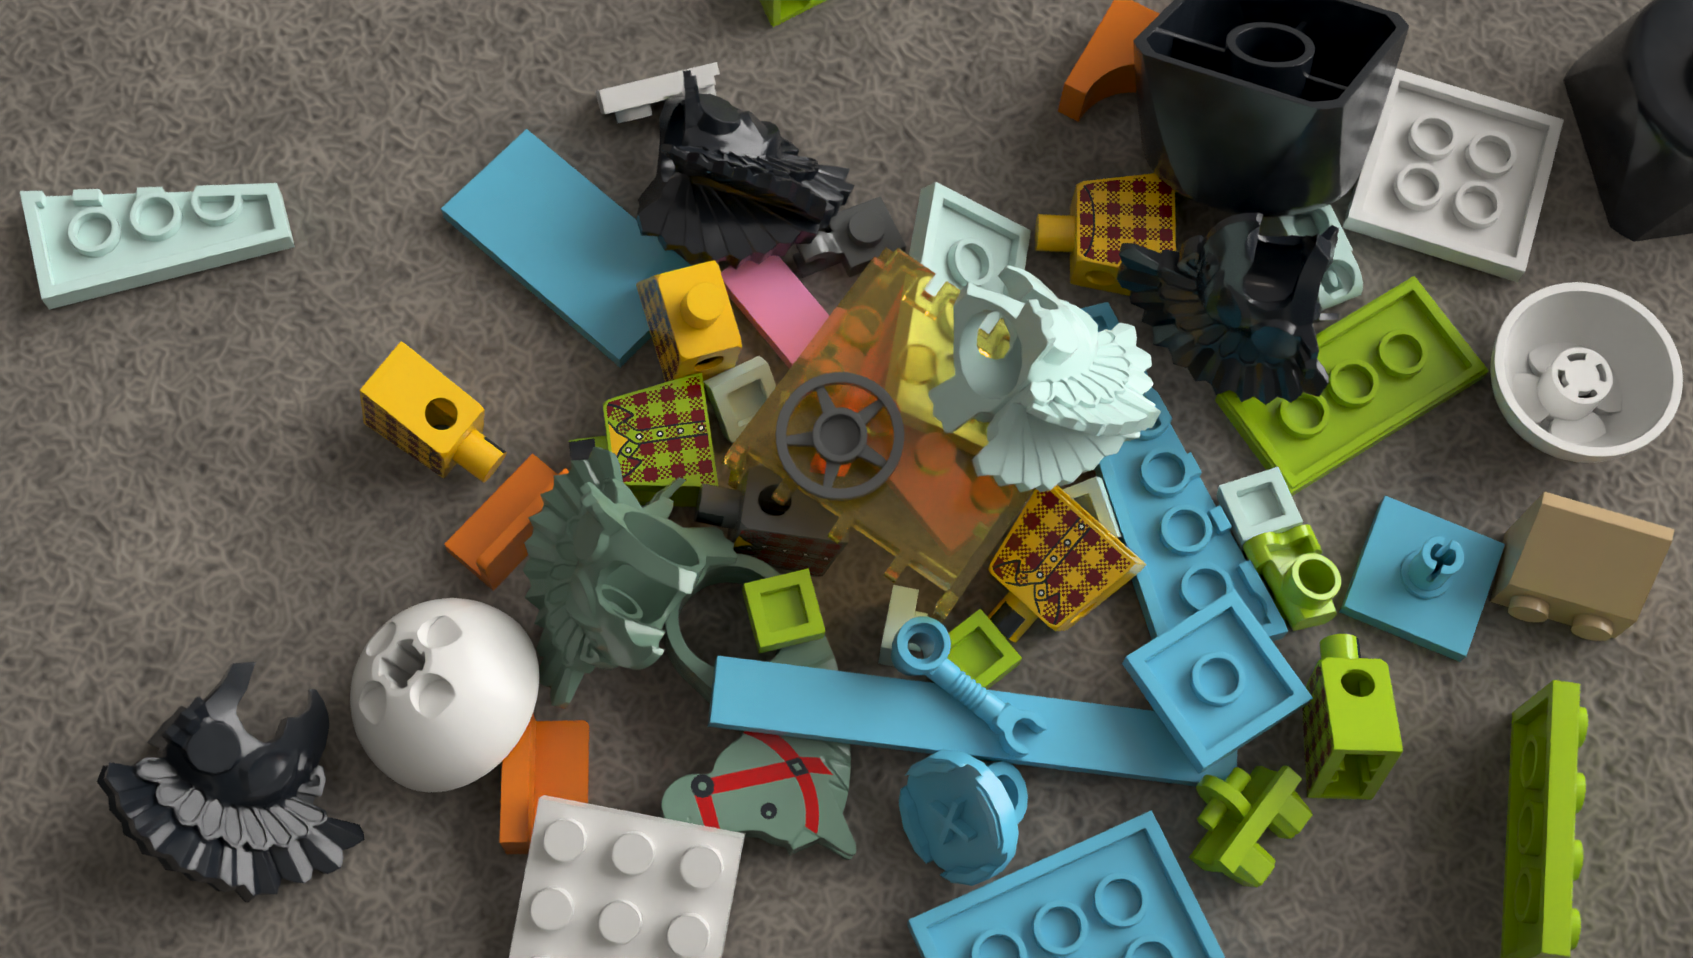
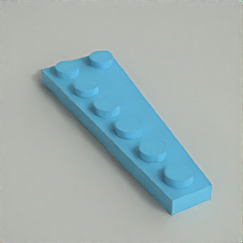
(1175, 525)

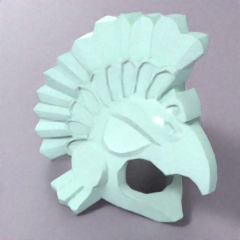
(1055, 396)

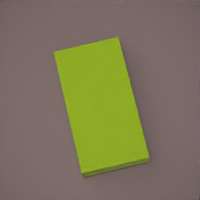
(1383, 373)

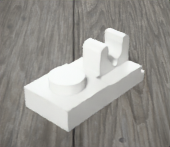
(633, 99)

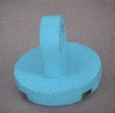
(963, 814)

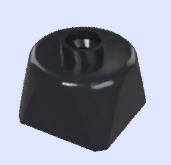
(1264, 99)
(1638, 120)

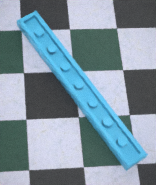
(928, 719)

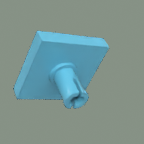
(1422, 578)
(1216, 681)

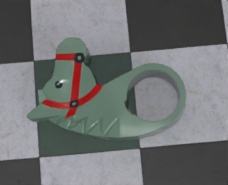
(762, 782)

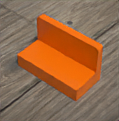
(495, 535)
(545, 761)

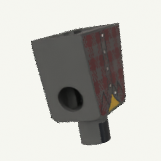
(760, 527)

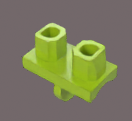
(1238, 816)

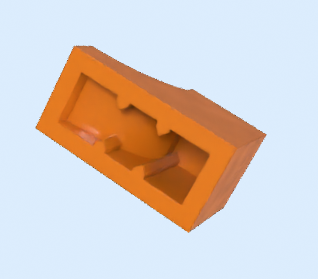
(1107, 60)

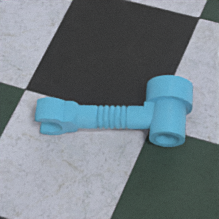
(936, 645)

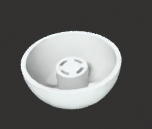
(1611, 360)
(444, 693)

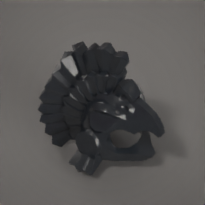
(733, 184)
(1237, 306)
(229, 803)

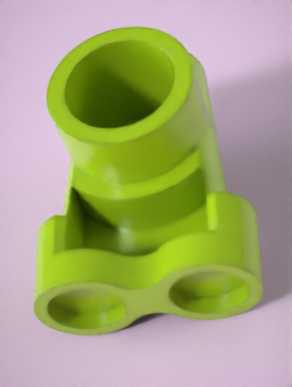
(1296, 574)

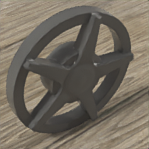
(839, 436)

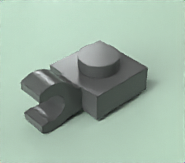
(852, 239)

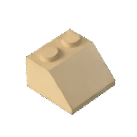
(1579, 566)

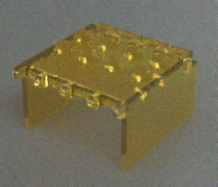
(934, 504)

